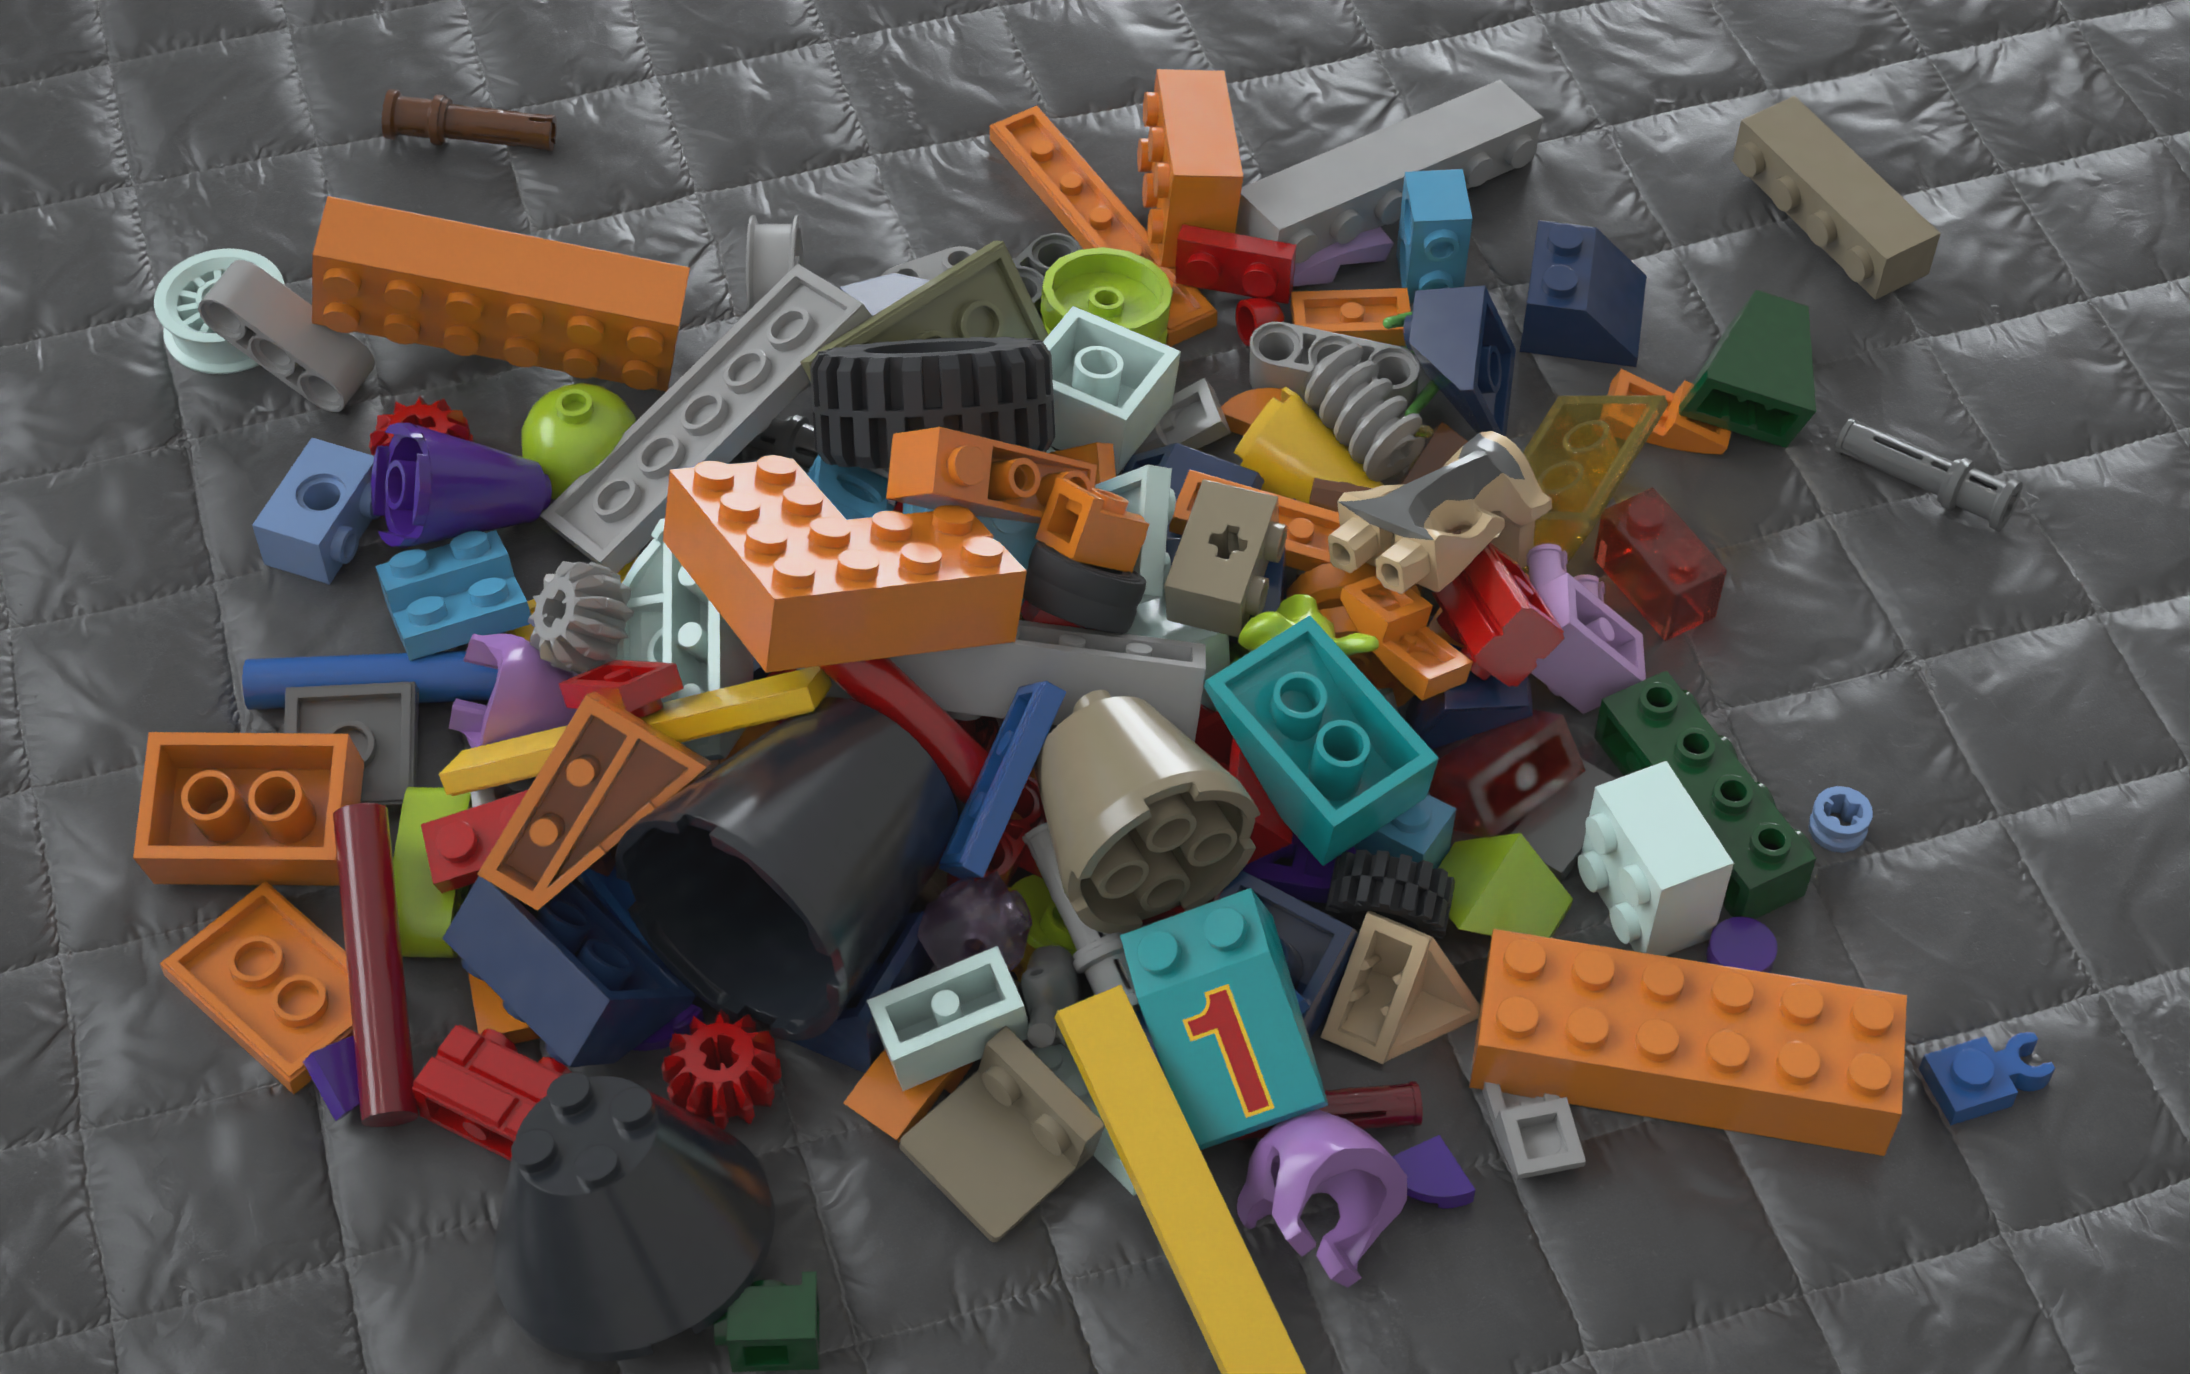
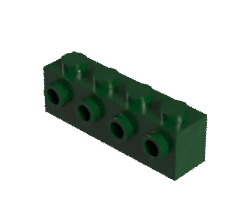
(1664, 723)

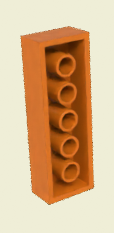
(496, 294)
(1691, 1042)

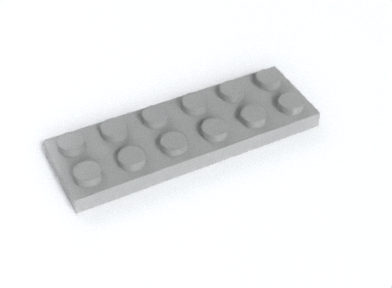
(704, 416)

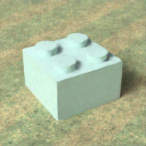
(1108, 383)
(1654, 862)

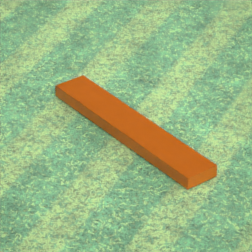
(1091, 208)

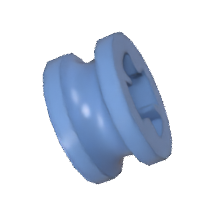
(1853, 809)

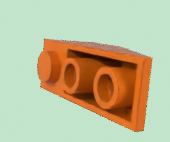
(978, 473)

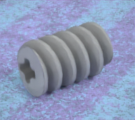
(1360, 415)

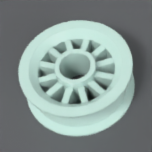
(177, 310)

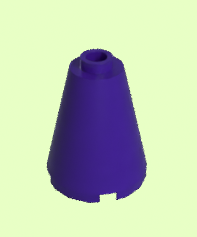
(449, 486)

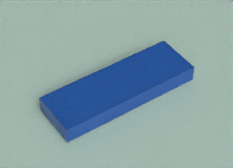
(1001, 780)

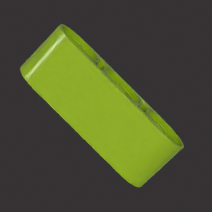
(422, 908)

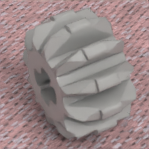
(580, 616)

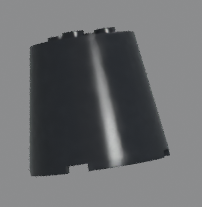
(790, 865)

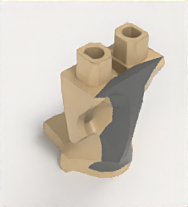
(1409, 527)

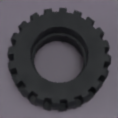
(961, 384)

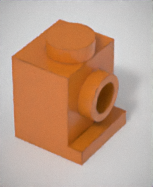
(1092, 526)

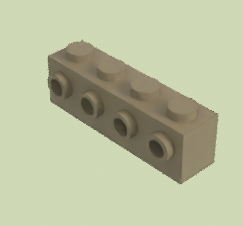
(1835, 197)

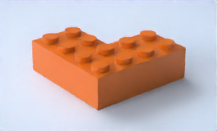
(832, 589)

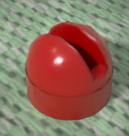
(1253, 313)

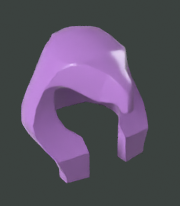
(523, 697)
(1329, 1157)

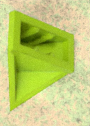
(1504, 887)

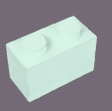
(947, 1017)

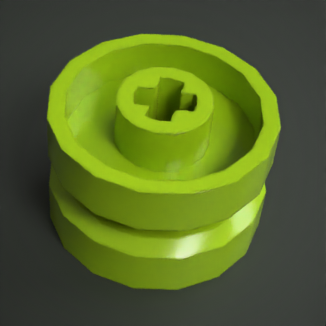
(1111, 286)

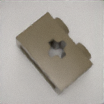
(1224, 558)

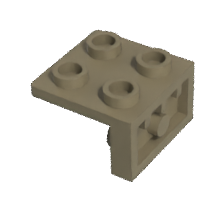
(1004, 1137)

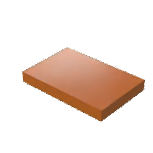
(268, 982)

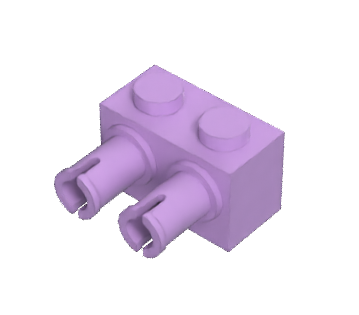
(1599, 646)

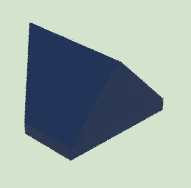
(1468, 709)

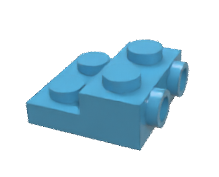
(452, 593)

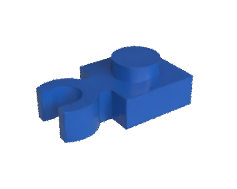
(1977, 1080)

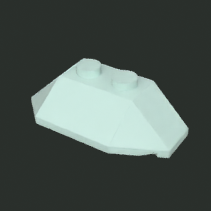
(682, 627)

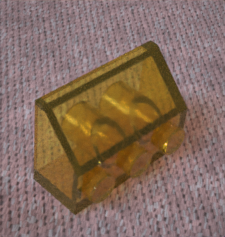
(1583, 457)

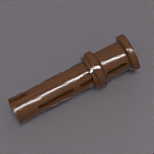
(444, 121)

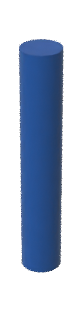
(438, 676)

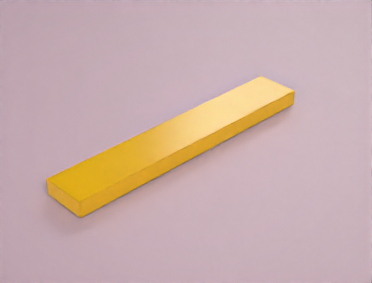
(680, 719)
(1176, 1187)

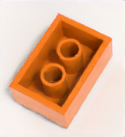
(1188, 157)
(244, 807)

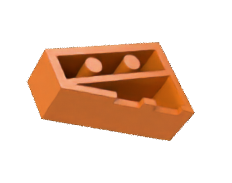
(585, 798)

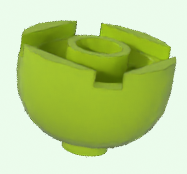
(574, 431)

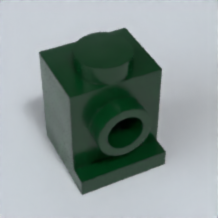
(773, 1327)

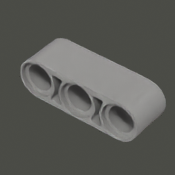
(278, 334)
(1287, 352)

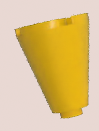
(1294, 447)

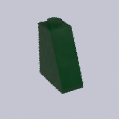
(1758, 373)

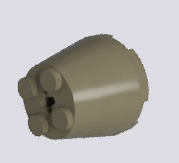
(1138, 814)

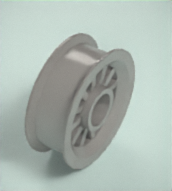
(770, 255)

